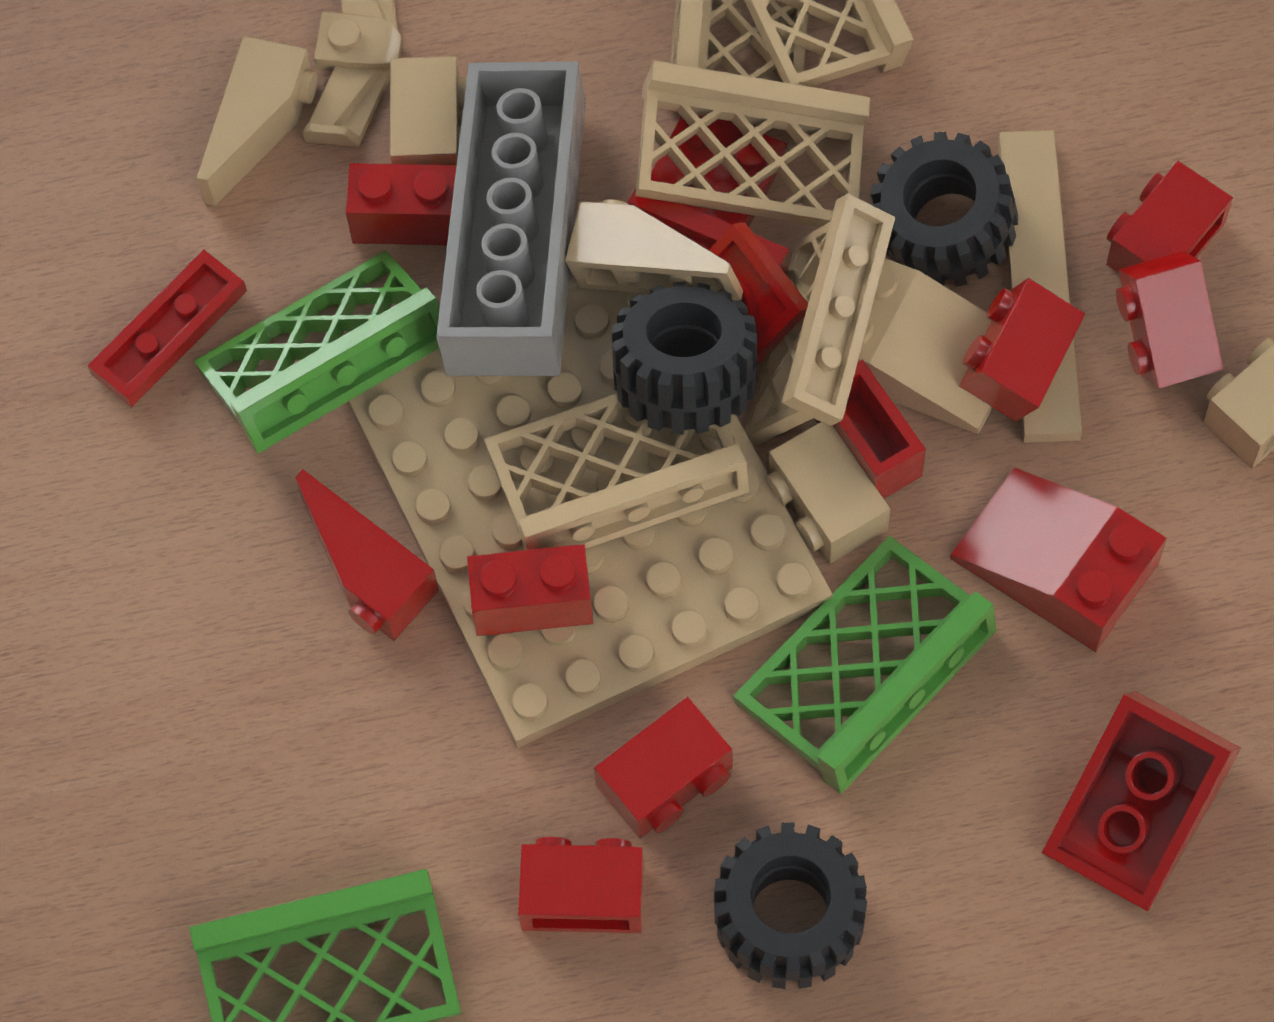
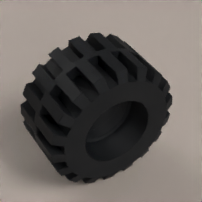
(938, 170)
(684, 357)
(797, 858)

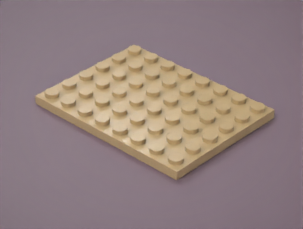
(656, 595)

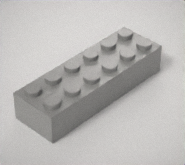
(512, 220)

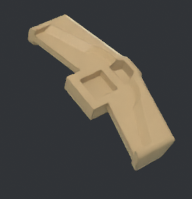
(359, 53)

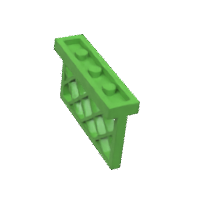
(329, 370)
(897, 699)
(329, 916)

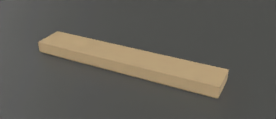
(1041, 256)

